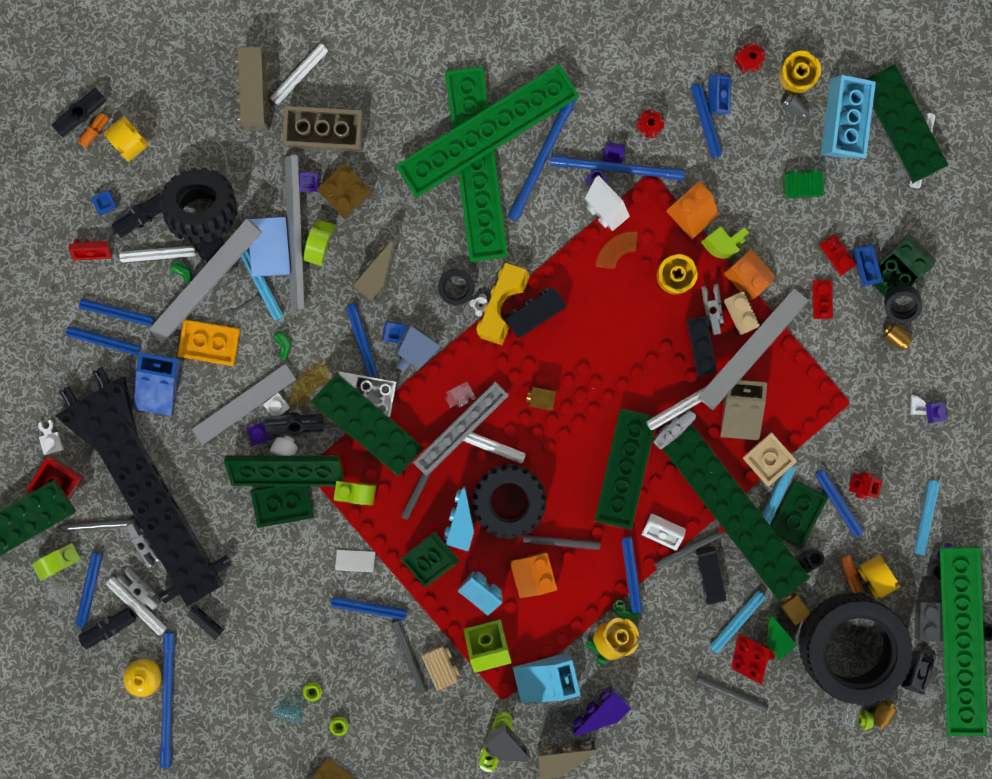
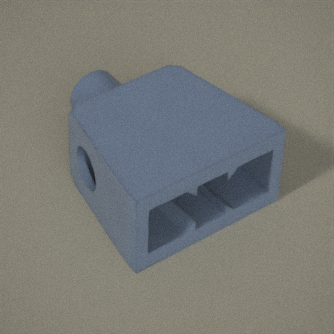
(414, 348)

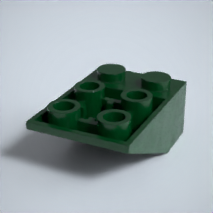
(903, 265)

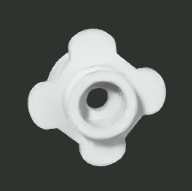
(475, 304)

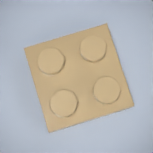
(769, 459)

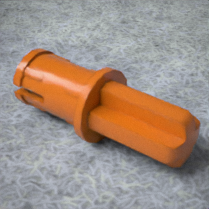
(93, 130)
(851, 574)

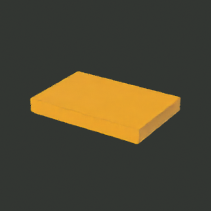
(209, 342)

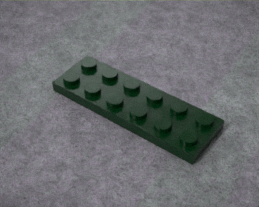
(905, 125)
(367, 424)
(284, 470)
(625, 470)
(33, 515)

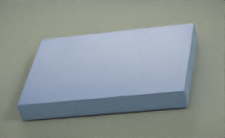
(270, 250)

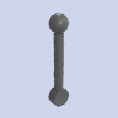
(230, 313)

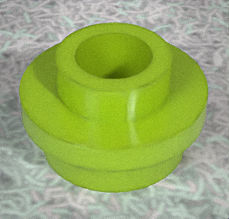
(308, 696)
(866, 720)
(338, 732)

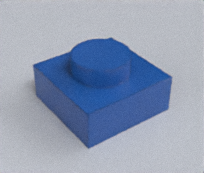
(104, 202)
(392, 331)

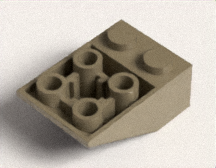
(375, 278)
(744, 410)
(556, 765)

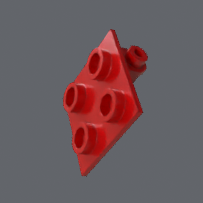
(751, 658)

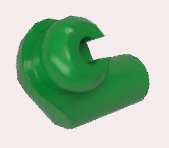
(182, 269)
(284, 342)
(622, 610)
(600, 659)

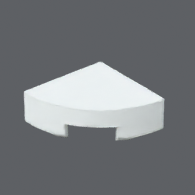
(917, 406)

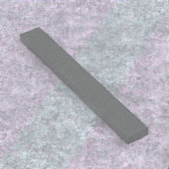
(294, 232)
(205, 280)
(753, 349)

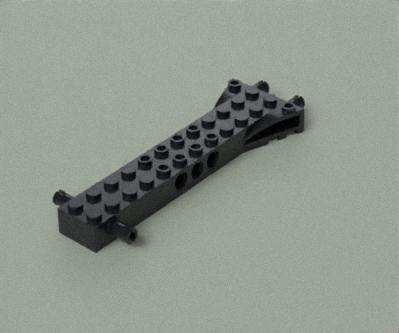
(110, 428)

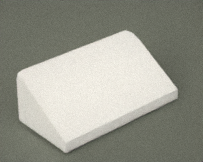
(664, 531)
(355, 561)

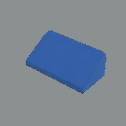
(719, 94)
(867, 265)

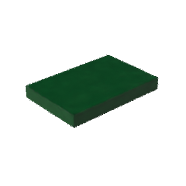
(281, 505)
(798, 513)
(430, 559)

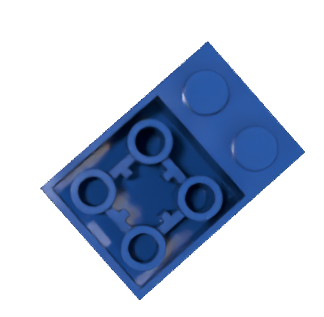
(156, 383)

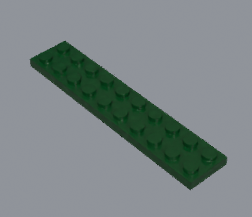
(735, 513)

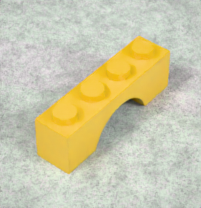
(510, 282)

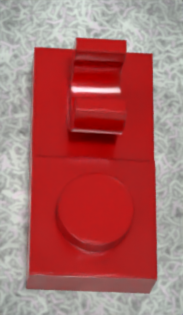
(90, 250)
(837, 255)
(822, 299)

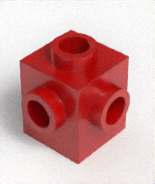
(744, 61)
(647, 130)
(865, 485)

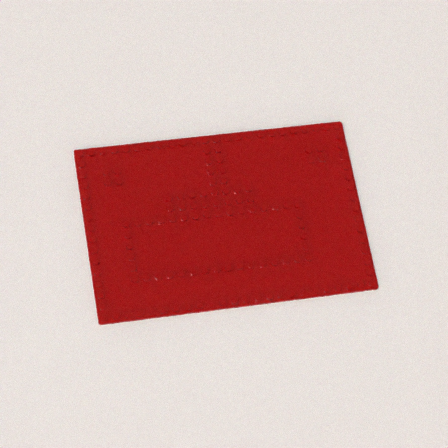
(606, 351)

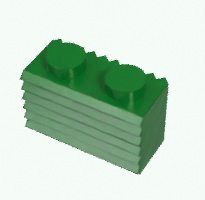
(803, 184)

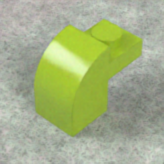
(318, 242)
(723, 246)
(355, 492)
(56, 561)

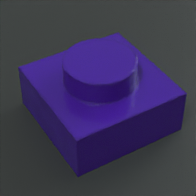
(613, 152)
(308, 182)
(936, 412)
(257, 434)

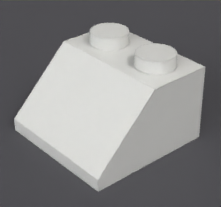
(606, 204)

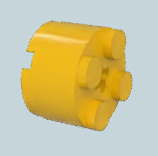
(805, 63)
(126, 138)
(687, 271)
(879, 576)
(616, 638)

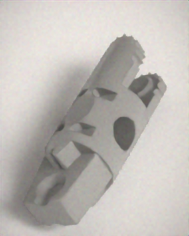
(717, 318)
(673, 429)
(141, 543)
(146, 595)

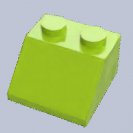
(487, 646)

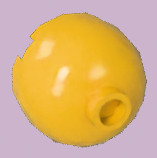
(142, 677)

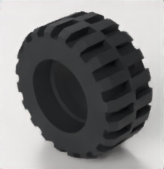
(192, 186)
(509, 527)

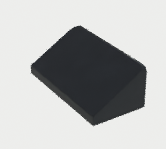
(205, 622)
(919, 673)

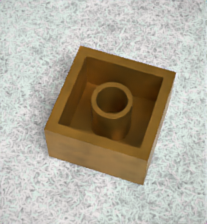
(344, 191)

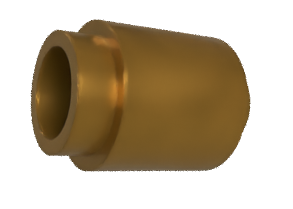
(897, 336)
(884, 714)

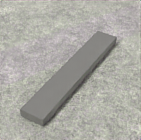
(244, 404)
(460, 429)

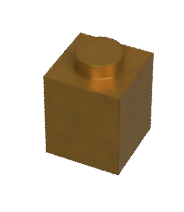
(541, 398)
(794, 608)

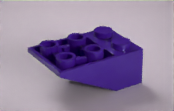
(611, 711)

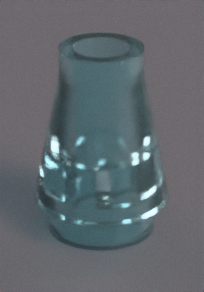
(289, 713)

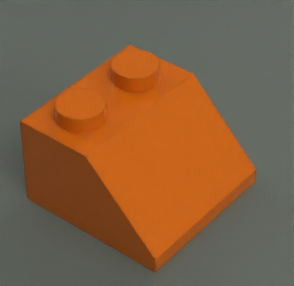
(694, 210)
(750, 275)
(533, 575)

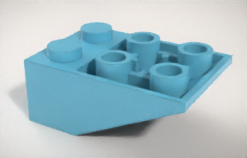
(462, 526)
(480, 593)
(547, 680)

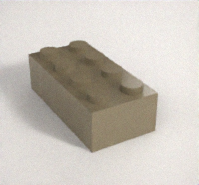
(252, 89)
(322, 129)

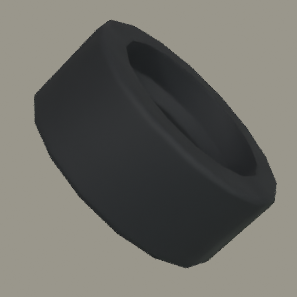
(441, 287)
(903, 317)

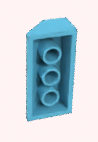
(848, 117)

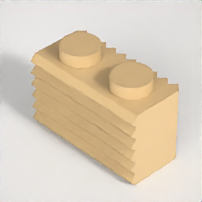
(741, 313)
(440, 667)

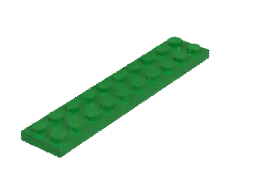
(487, 131)
(480, 180)
(963, 641)

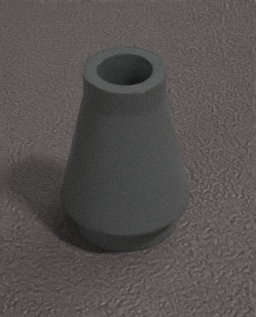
(793, 105)

